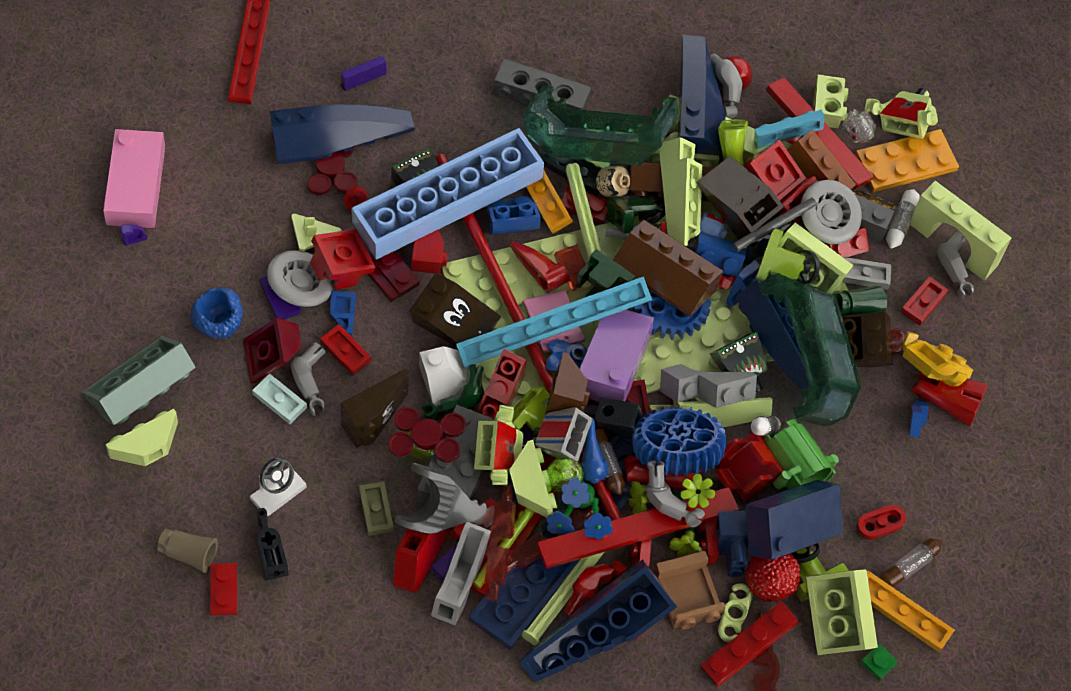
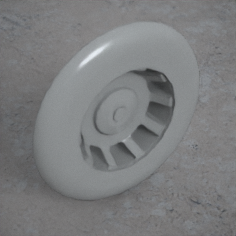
(824, 218)
(297, 284)

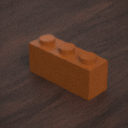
(817, 160)

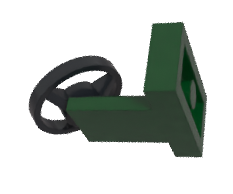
(622, 212)

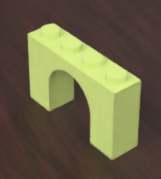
(985, 239)

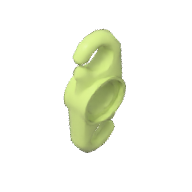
(742, 604)

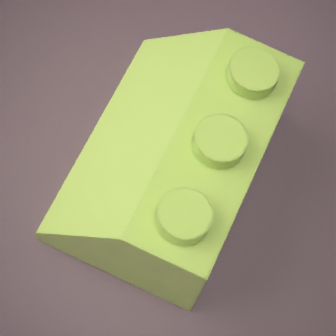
(832, 266)
(841, 612)

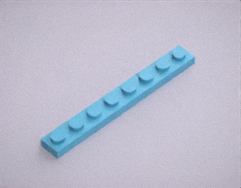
(554, 322)

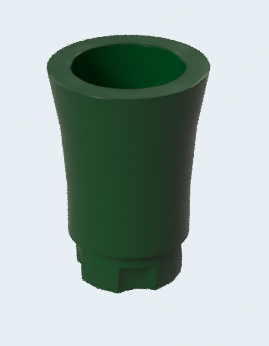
(862, 300)

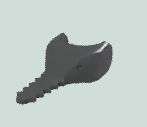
(446, 506)

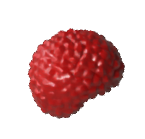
(773, 578)

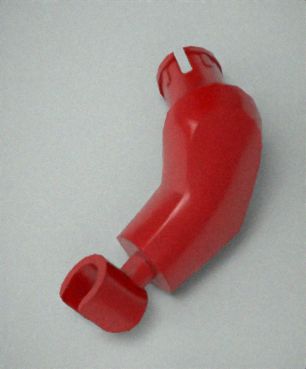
(589, 581)

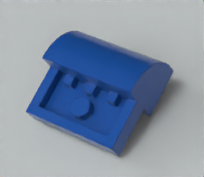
(512, 215)

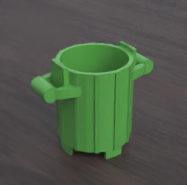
(799, 457)

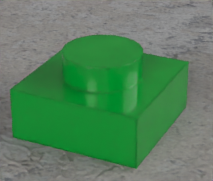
(879, 662)

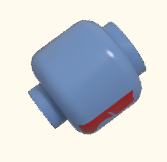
(713, 225)

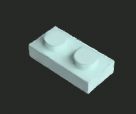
(279, 399)

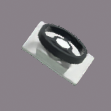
(277, 485)

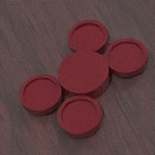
(332, 169)
(427, 434)

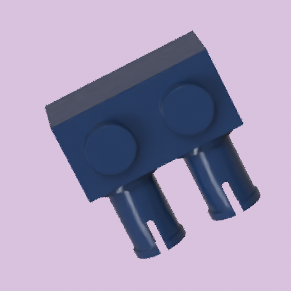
(733, 540)

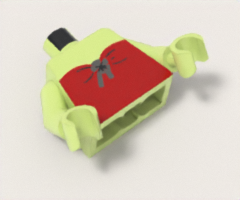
(906, 113)
(498, 445)

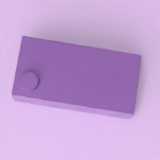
(616, 354)

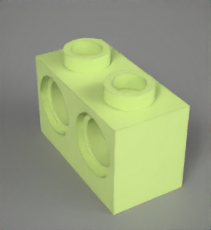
(830, 101)

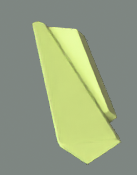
(680, 189)
(728, 415)

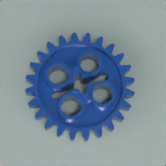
(668, 322)

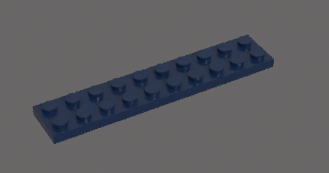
(532, 587)

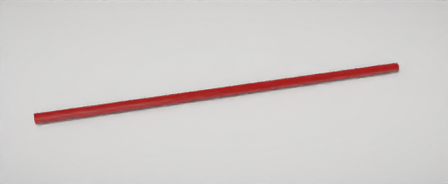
(533, 350)

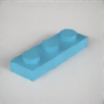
(789, 128)

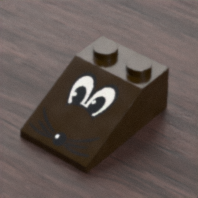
(452, 311)
(370, 410)

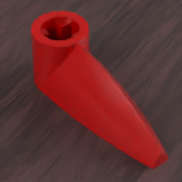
(541, 268)

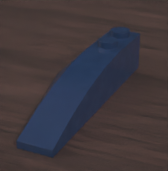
(699, 98)
(324, 129)
(775, 331)
(606, 620)

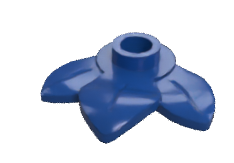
(557, 348)

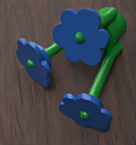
(579, 495)

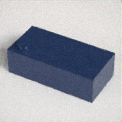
(794, 519)

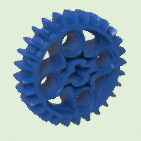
(680, 439)

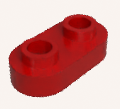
(879, 522)

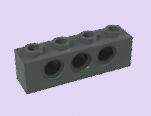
(531, 81)

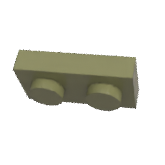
(376, 508)

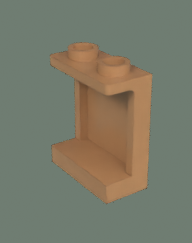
(691, 590)

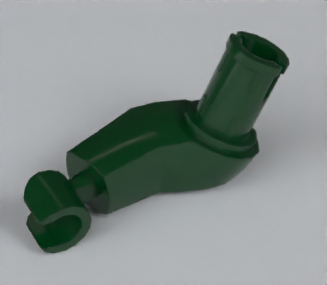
(466, 397)

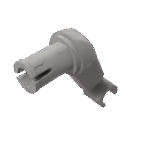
(731, 82)
(953, 264)
(302, 374)
(663, 499)

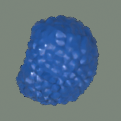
(217, 313)

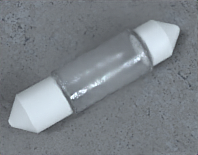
(902, 218)
(765, 425)

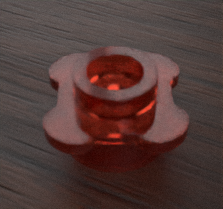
(898, 336)

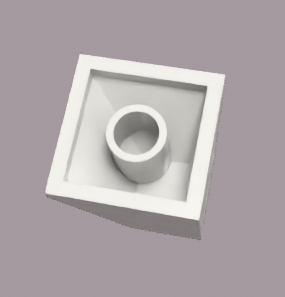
(442, 372)

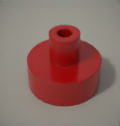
(355, 196)

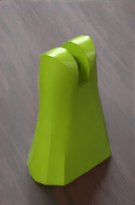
(732, 138)

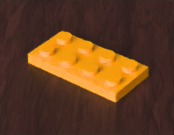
(907, 160)

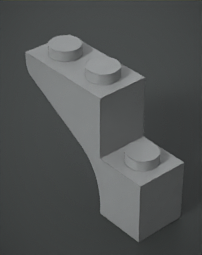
(712, 387)
(461, 573)

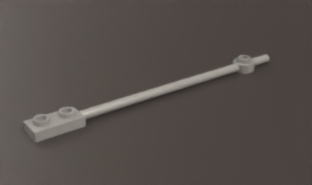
(862, 273)

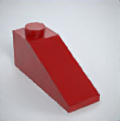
(429, 254)

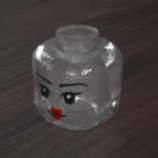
(859, 126)

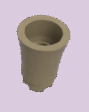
(188, 548)

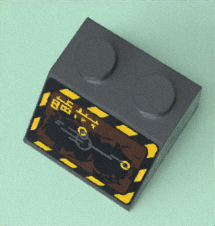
(875, 214)

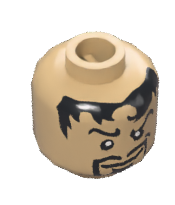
(613, 181)

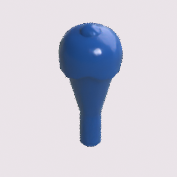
(593, 463)

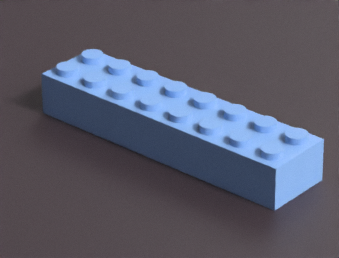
(447, 193)

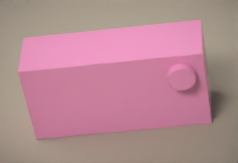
(134, 178)

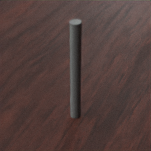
(776, 223)

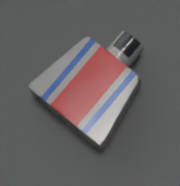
(563, 433)

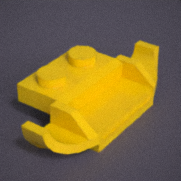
(935, 361)

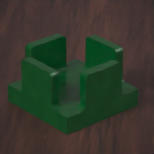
(602, 273)

